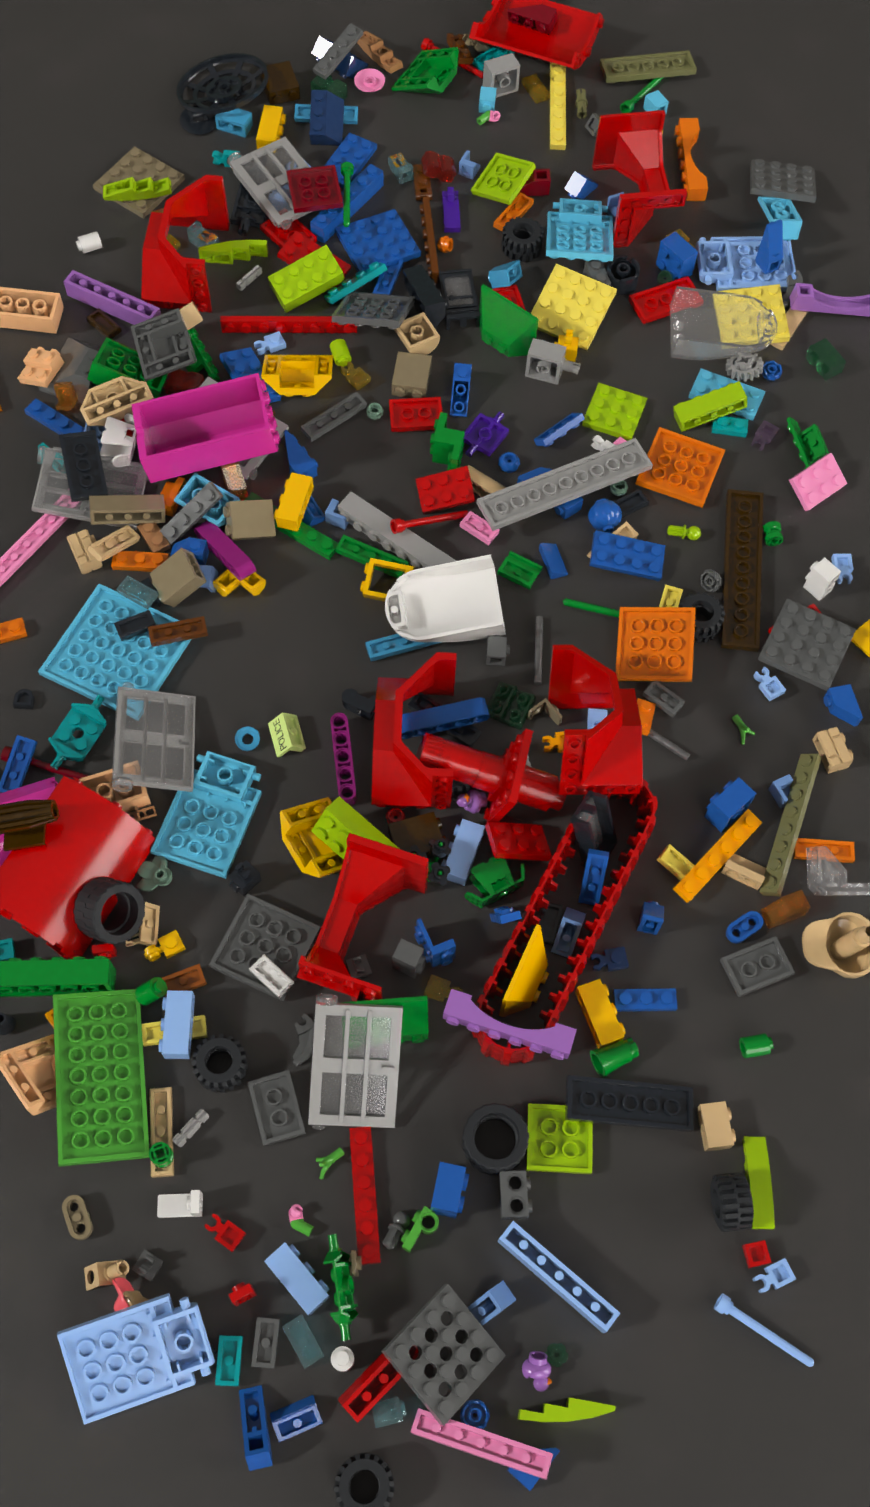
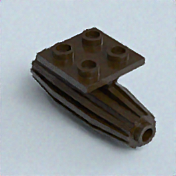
(26, 822)

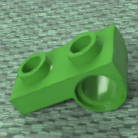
(410, 1237)

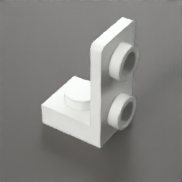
(180, 1205)

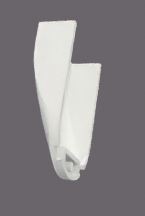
(447, 602)

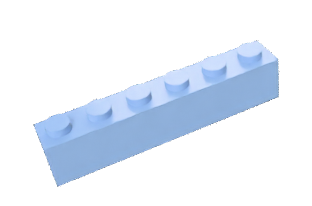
(558, 1277)

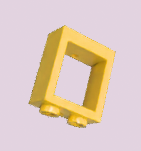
(369, 569)

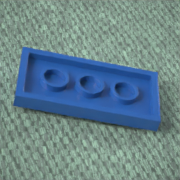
(352, 150)
(244, 363)
(627, 555)

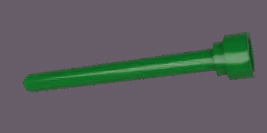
(628, 105)
(347, 171)
(591, 607)

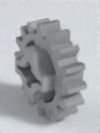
(744, 366)

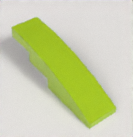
(131, 190)
(229, 251)
(759, 1180)
(575, 1410)

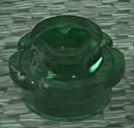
(660, 278)
(563, 1355)

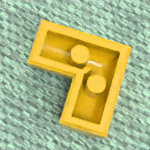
(228, 582)

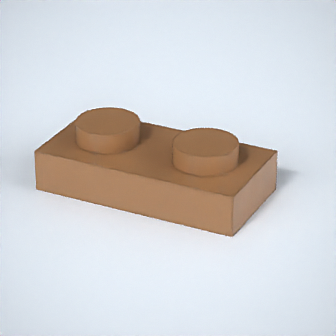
(153, 537)

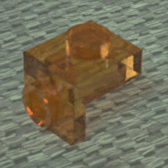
(66, 396)

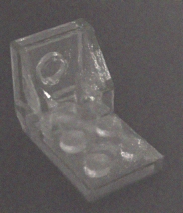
(828, 876)

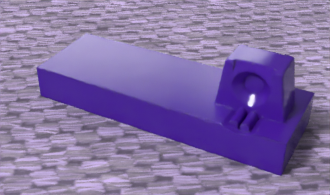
(451, 210)

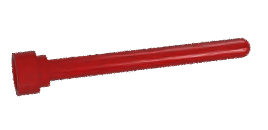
(428, 44)
(398, 525)

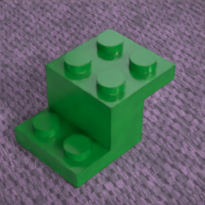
(446, 444)

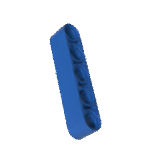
(444, 717)

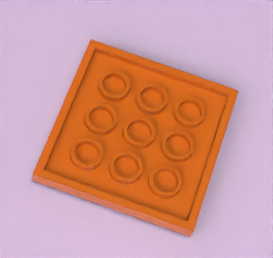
(681, 467)
(655, 644)

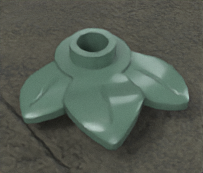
(151, 874)

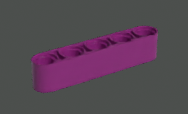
(225, 550)
(343, 751)

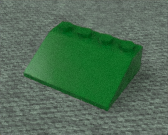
(120, 360)
(413, 1019)

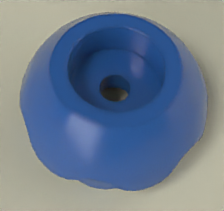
(772, 370)
(509, 462)
(478, 1407)

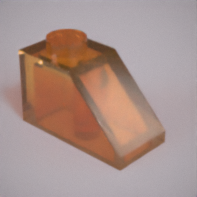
(234, 480)
(785, 909)

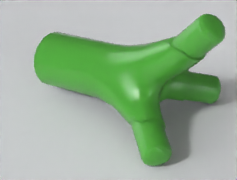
(742, 728)
(327, 1161)

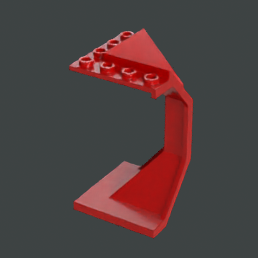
(635, 149)
(167, 276)
(605, 756)
(397, 773)
(367, 878)

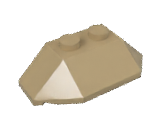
(113, 400)

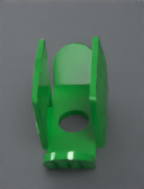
(493, 882)

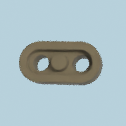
(77, 1218)

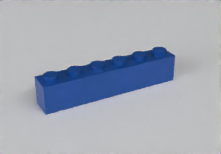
(361, 190)

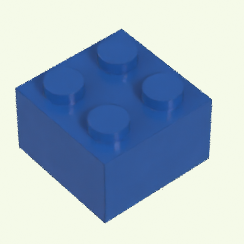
(676, 256)
(730, 804)
(447, 1192)

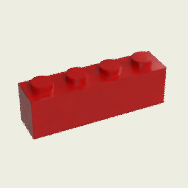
(371, 1386)

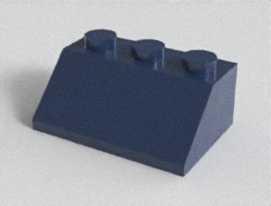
(347, 67)
(326, 118)

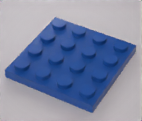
(378, 239)

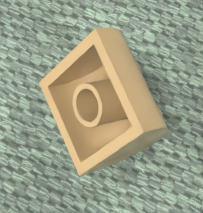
(418, 334)

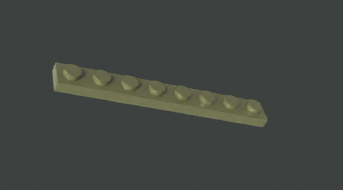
(790, 825)

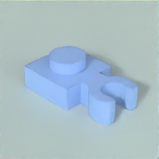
(272, 342)
(845, 565)
(770, 686)
(777, 1275)

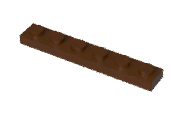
(429, 244)

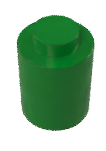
(151, 991)
(755, 1045)

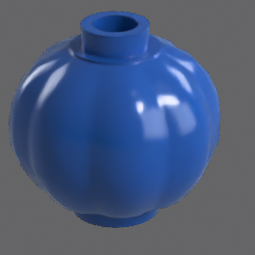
(605, 515)

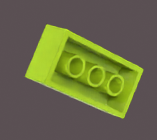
(306, 278)
(339, 821)

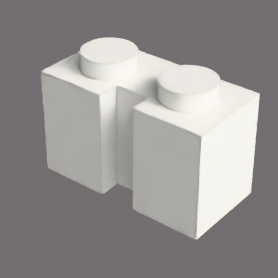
(821, 578)

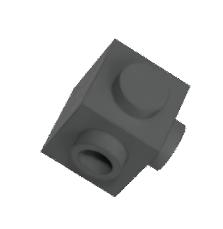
(497, 650)

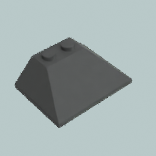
(163, 344)
(78, 361)

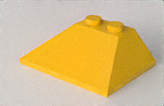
(297, 373)
(305, 847)
(527, 977)

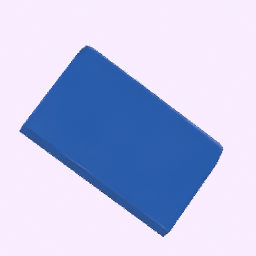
(313, 513)
(552, 560)
(296, 1418)

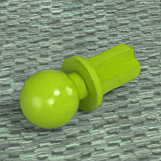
(692, 532)

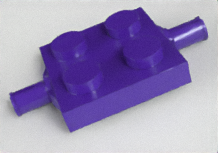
(485, 434)

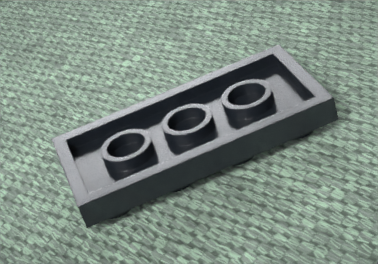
(83, 465)

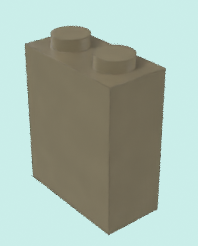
(411, 375)
(249, 519)
(177, 577)

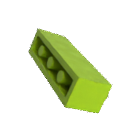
(710, 406)

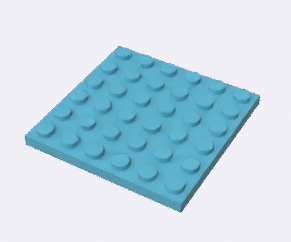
(95, 659)

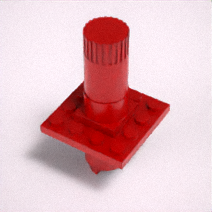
(502, 776)

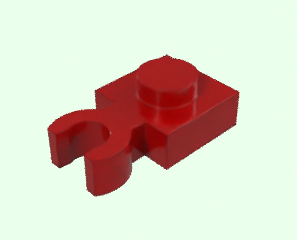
(228, 1234)

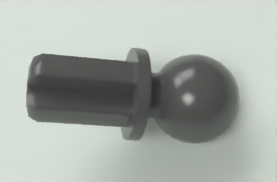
(396, 1229)

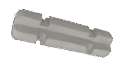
(249, 277)
(190, 1128)

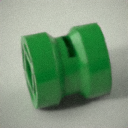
(772, 532)
(164, 1157)

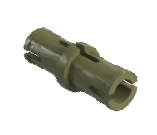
(581, 103)

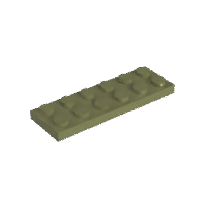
(647, 66)

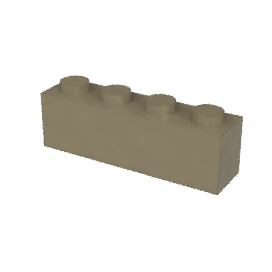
(127, 509)

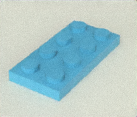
(708, 381)

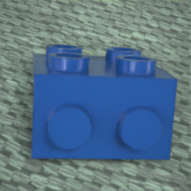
(437, 955)

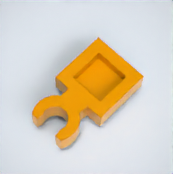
(556, 742)

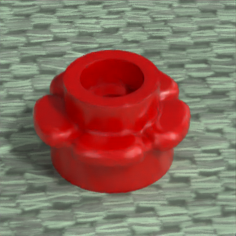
(395, 812)

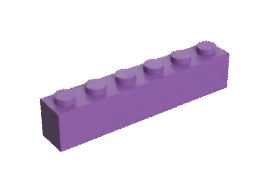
(109, 299)

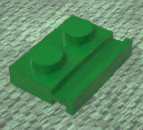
(519, 570)

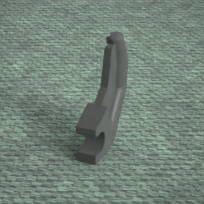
(790, 285)
(305, 1035)

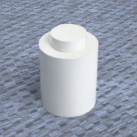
(89, 242)
(342, 1359)

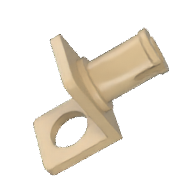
(105, 1272)

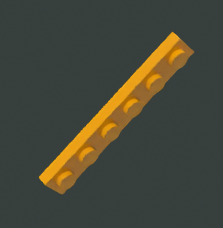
(717, 856)

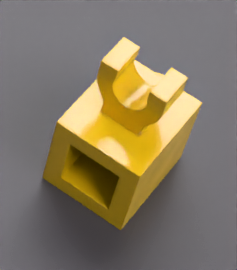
(571, 344)

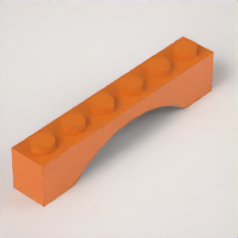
(693, 179)

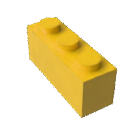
(270, 125)
(294, 501)
(600, 1013)

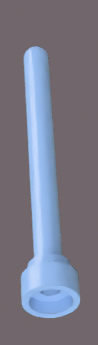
(724, 1305)

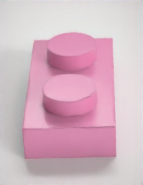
(479, 528)

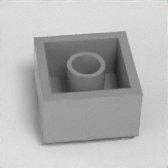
(502, 74)

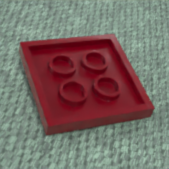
(314, 189)

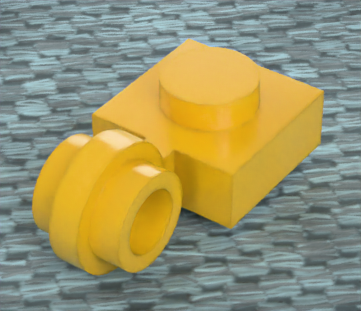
(169, 944)

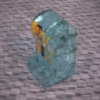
(399, 166)
(200, 236)

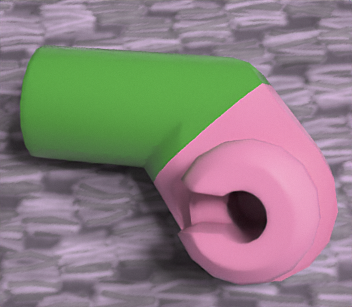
(489, 116)
(297, 1221)

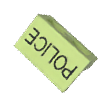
(286, 734)

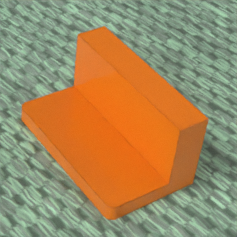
(170, 491)

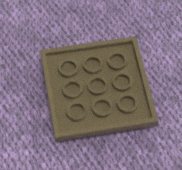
(140, 166)

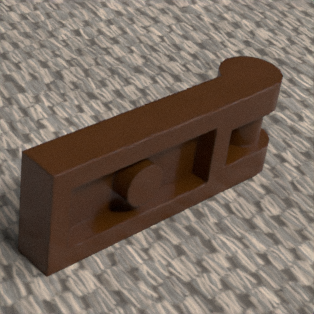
(464, 54)
(421, 183)

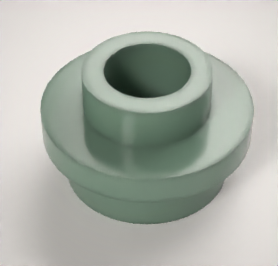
(374, 411)
(619, 492)

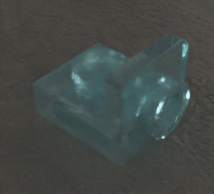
(388, 1412)

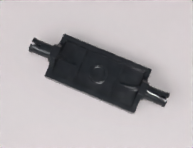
(246, 212)

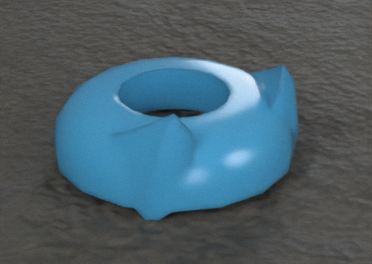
(245, 731)

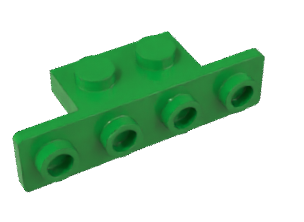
(202, 356)
(808, 442)

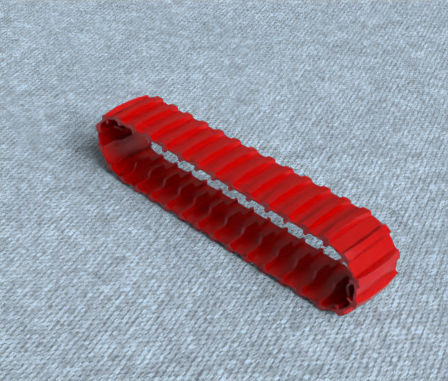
(647, 808)

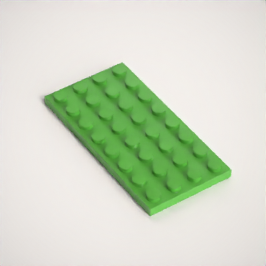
(99, 1078)

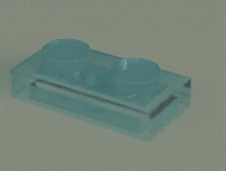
(137, 592)
(303, 1341)

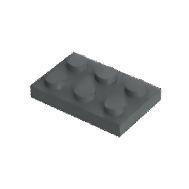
(757, 966)
(276, 1108)

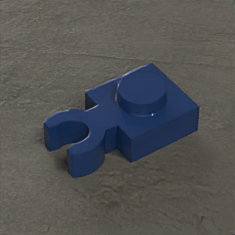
(613, 958)

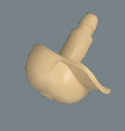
(839, 944)

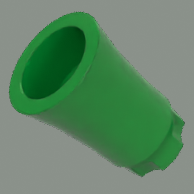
(613, 1056)

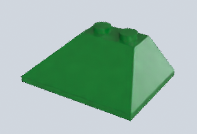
(429, 71)
(505, 324)

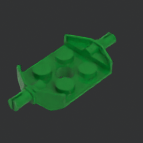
(344, 1287)

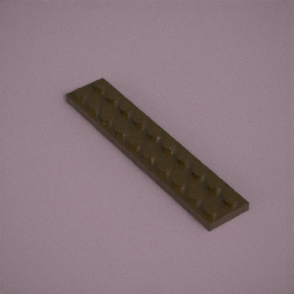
(742, 570)

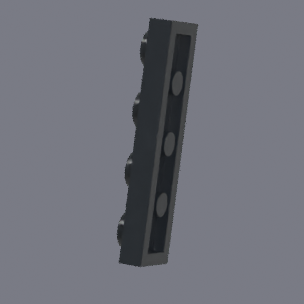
(466, 734)

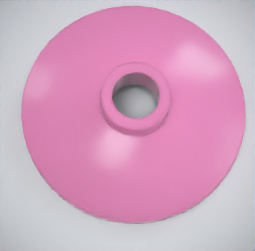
(369, 80)

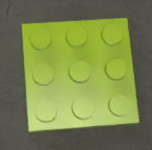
(503, 178)
(614, 411)
(557, 1142)

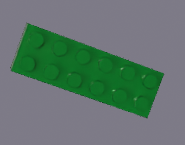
(55, 976)

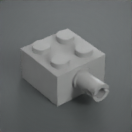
(548, 361)

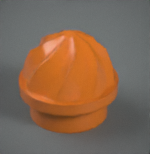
(445, 244)

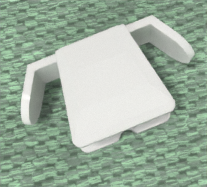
(116, 442)

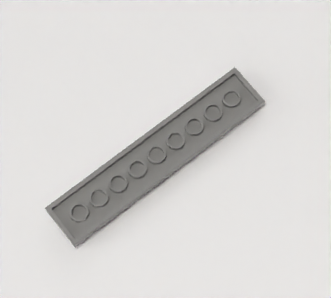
(564, 484)

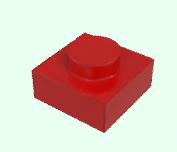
(106, 950)
(756, 1254)

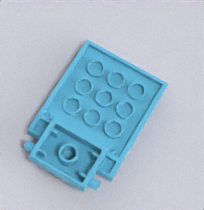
(579, 231)
(211, 821)

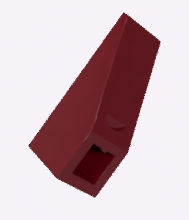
(535, 17)
(537, 184)

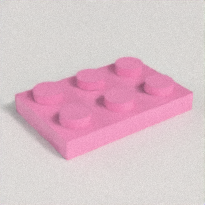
(818, 481)

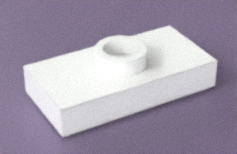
(271, 975)

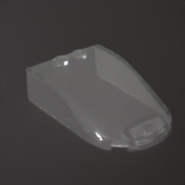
(718, 324)

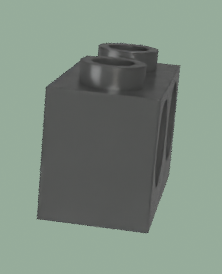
(508, 1195)

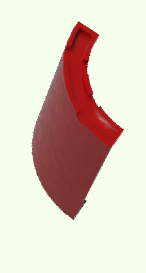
(565, 46)
(85, 843)

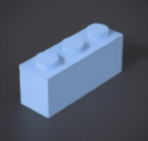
(463, 850)
(177, 1024)
(298, 1278)

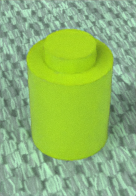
(340, 352)

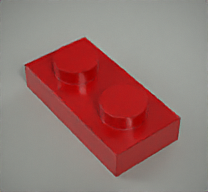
(242, 1293)

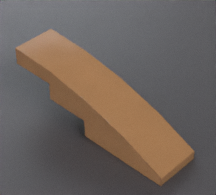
(375, 49)

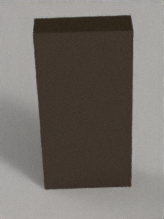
(103, 324)

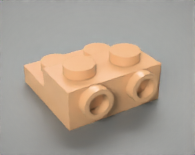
(40, 367)

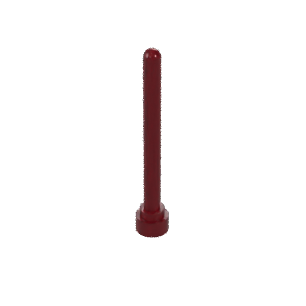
(44, 765)

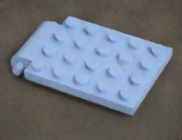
(732, 263)
(135, 1355)

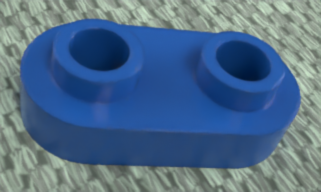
(743, 927)

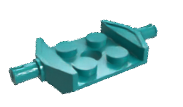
(83, 718)

